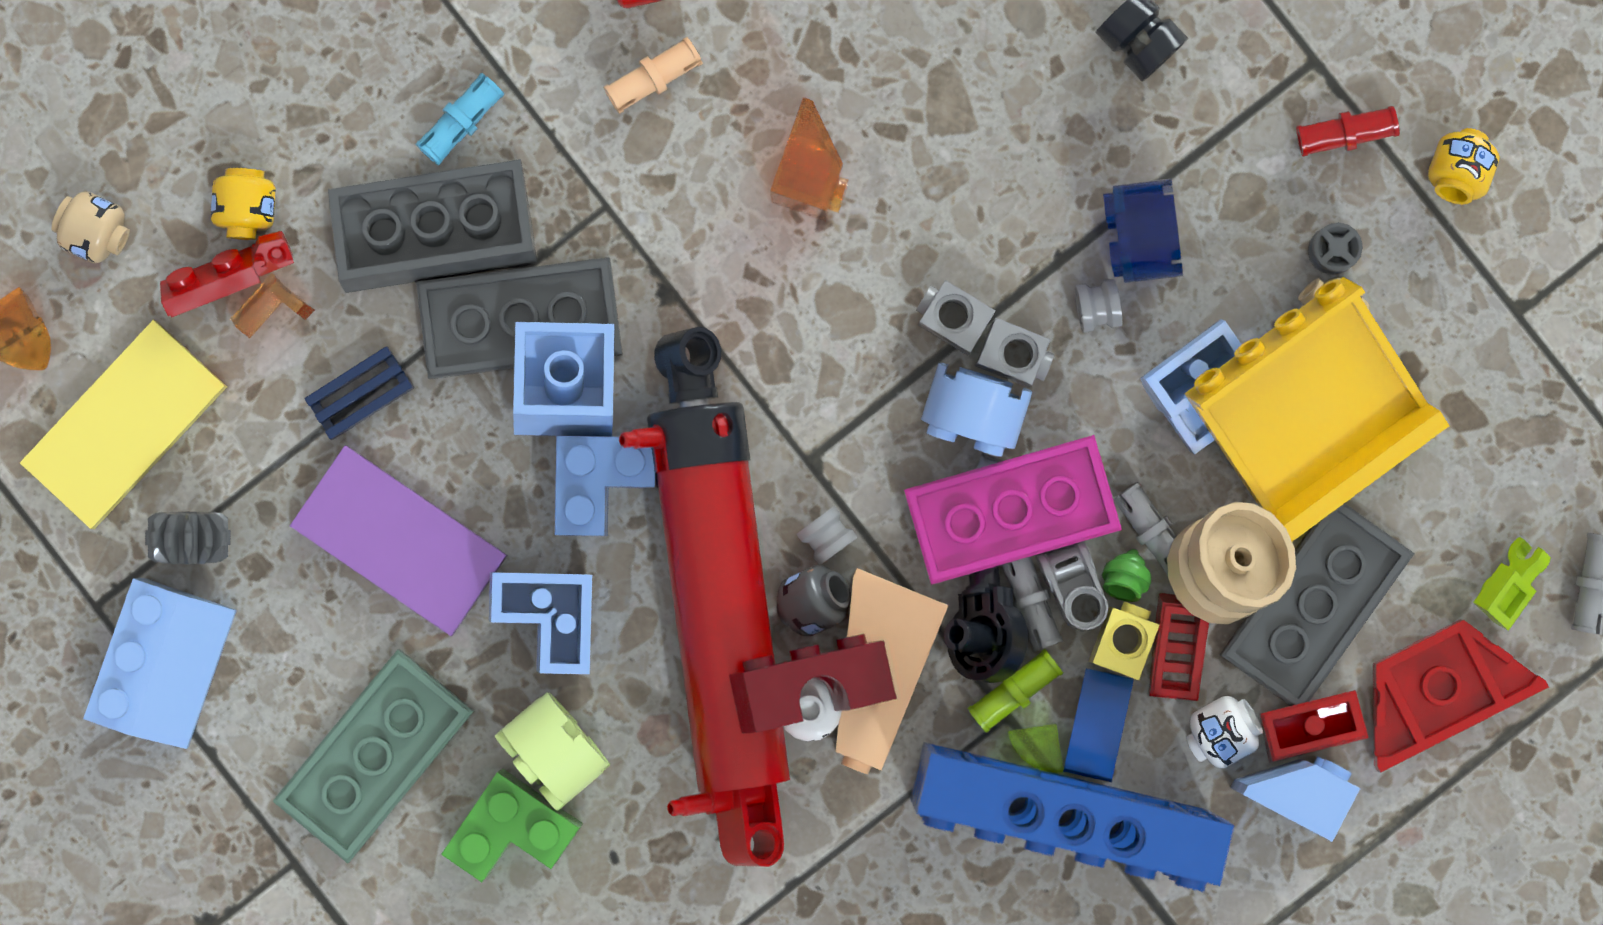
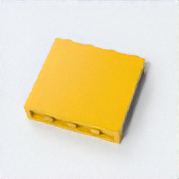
(1315, 408)

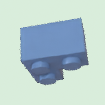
(583, 478)

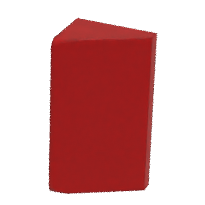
(1313, 726)

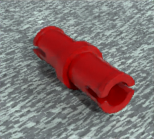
(1348, 131)

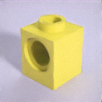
(1132, 662)

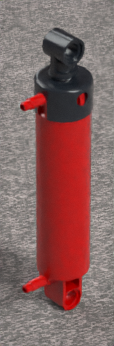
(716, 595)

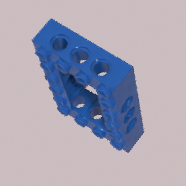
(1152, 835)

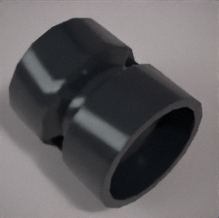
(1128, 22)

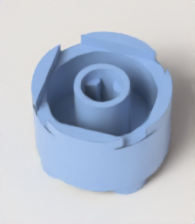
(975, 408)

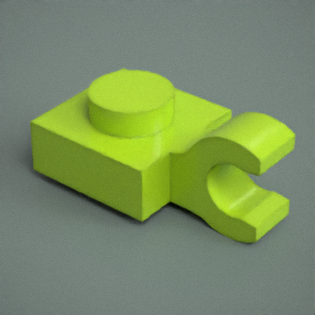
(1510, 587)

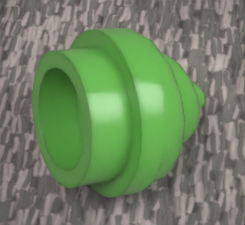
(1126, 577)

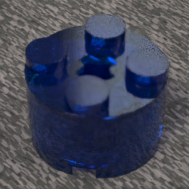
(1145, 231)

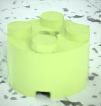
(552, 750)

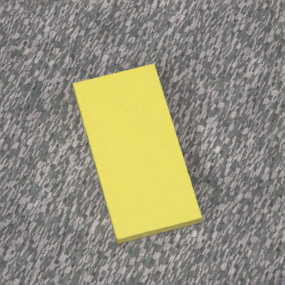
(123, 424)

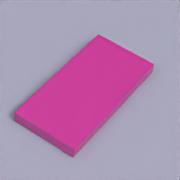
(1012, 509)

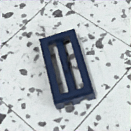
(324, 414)

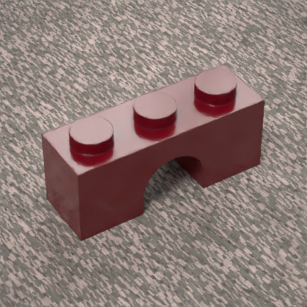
(770, 692)

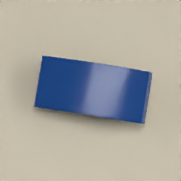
(1098, 725)

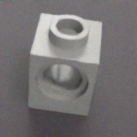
(976, 312)
(992, 353)

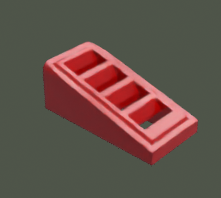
(1158, 687)

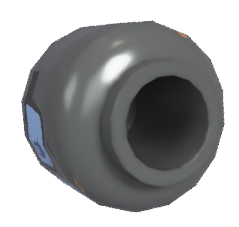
(813, 600)

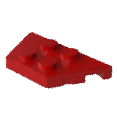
(1442, 690)

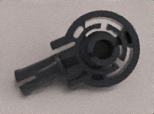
(986, 626)

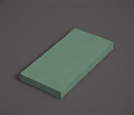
(373, 756)

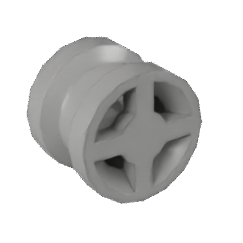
(1098, 305)
(827, 535)

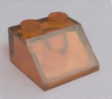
(810, 168)

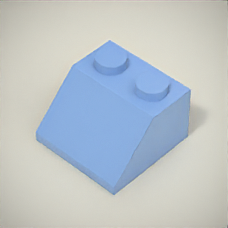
(563, 379)
(1303, 792)

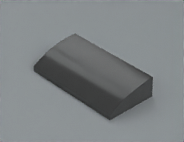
(432, 226)

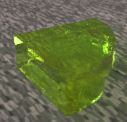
(1038, 746)

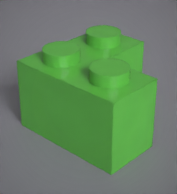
(509, 814)

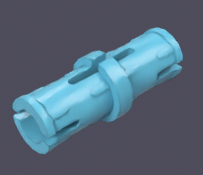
(459, 119)

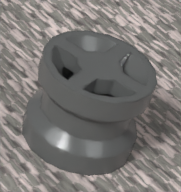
(1342, 242)

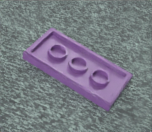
(398, 540)

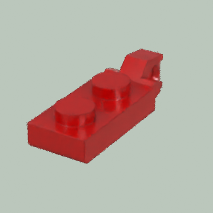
(225, 274)

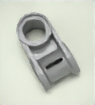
(1072, 581)

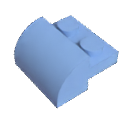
(1177, 375)

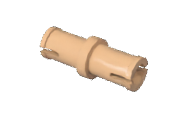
(653, 75)

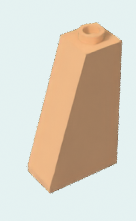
(909, 628)

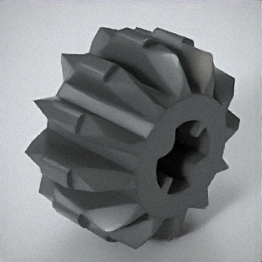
(187, 537)

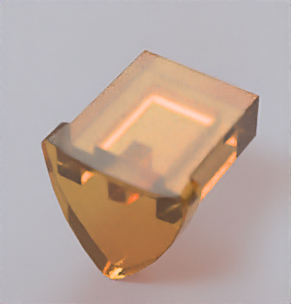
(265, 302)
(23, 333)

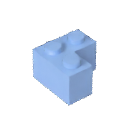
(559, 607)

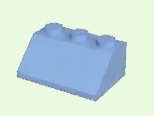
(159, 663)

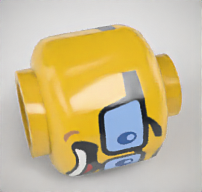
(1463, 166)
(243, 203)

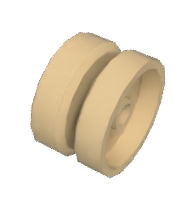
(1231, 563)

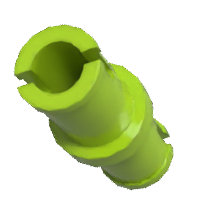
(1015, 690)

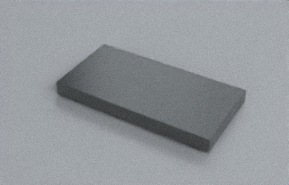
(473, 317)
(1337, 584)

